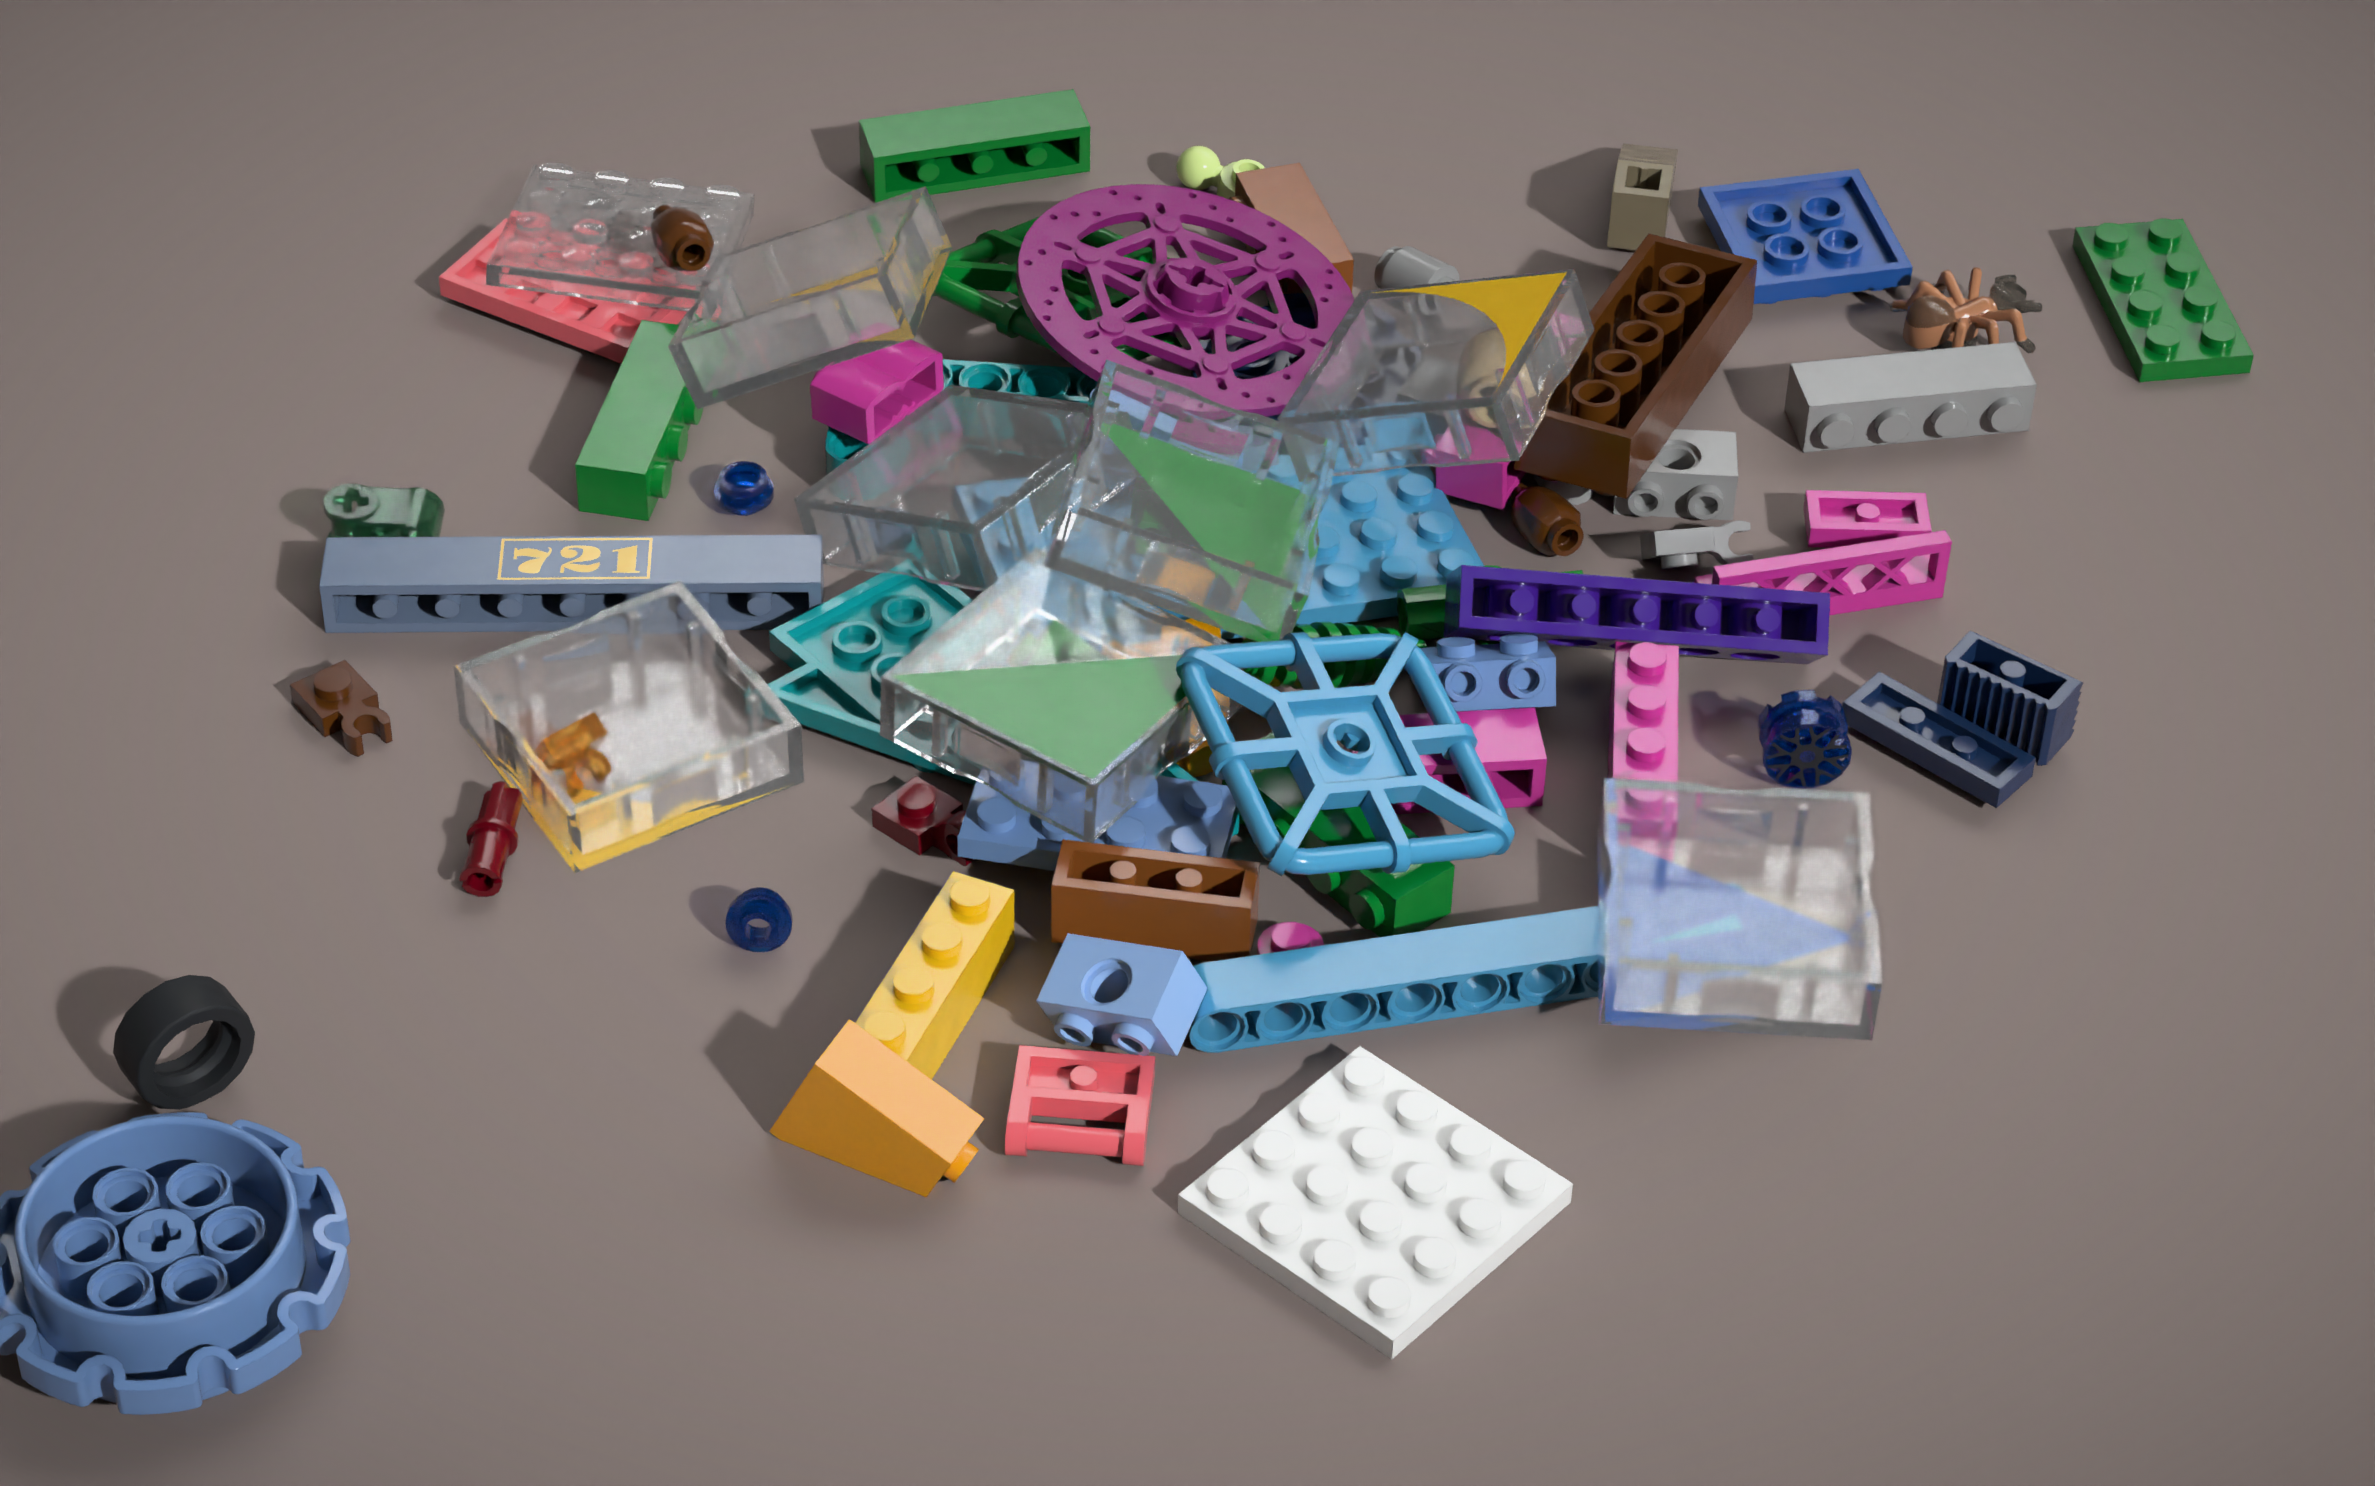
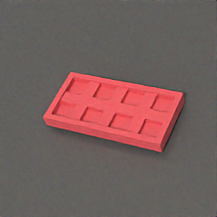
(582, 322)

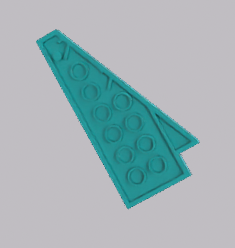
(847, 647)

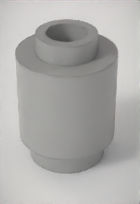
(1411, 267)

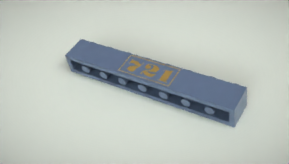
(560, 580)

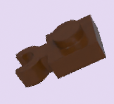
(342, 701)

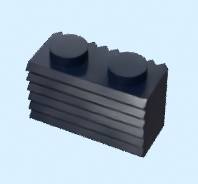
(2010, 695)

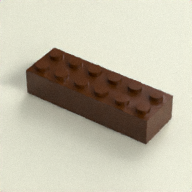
(1647, 361)

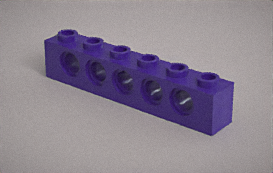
(1611, 609)

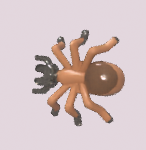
(1955, 321)

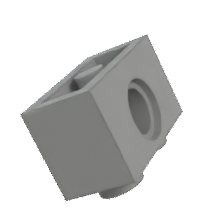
(1688, 478)

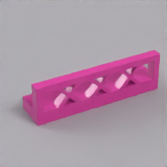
(1854, 575)

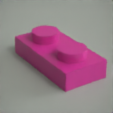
(1863, 516)

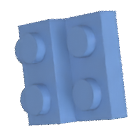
(1498, 675)

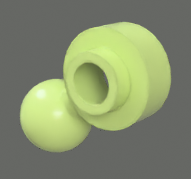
(1200, 169)

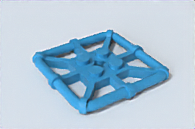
(1329, 777)

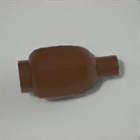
(681, 238)
(1546, 520)

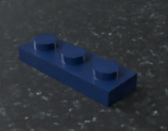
(1938, 739)

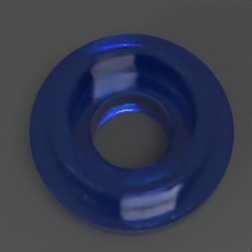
(743, 488)
(764, 905)

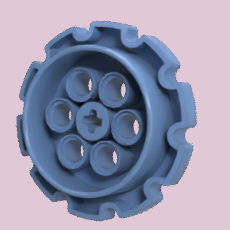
(168, 1262)

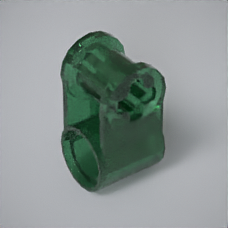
(383, 511)

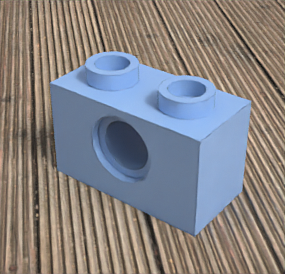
(1121, 995)

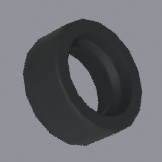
(163, 1015)

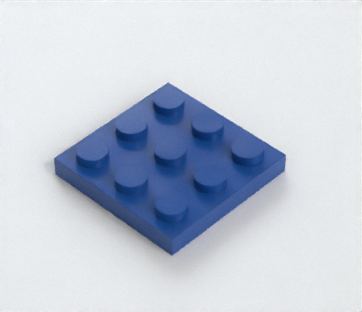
(1807, 235)

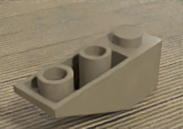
(1641, 195)

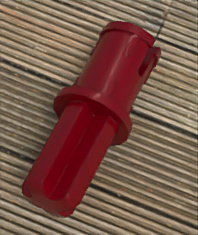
(491, 840)

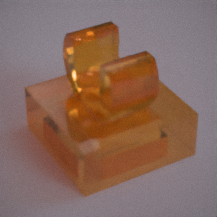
(575, 748)

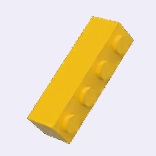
(943, 972)

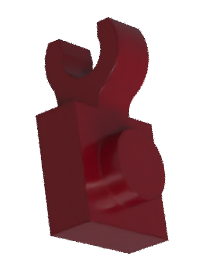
(921, 818)

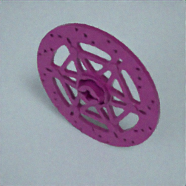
(1182, 293)

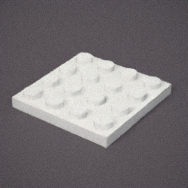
(1375, 1201)

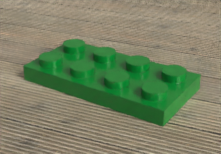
(2162, 300)

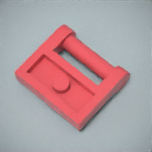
(1084, 1088)

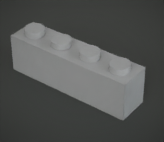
(1909, 397)

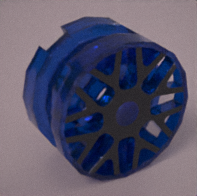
(1804, 740)

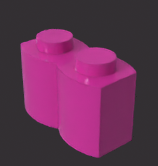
(876, 389)

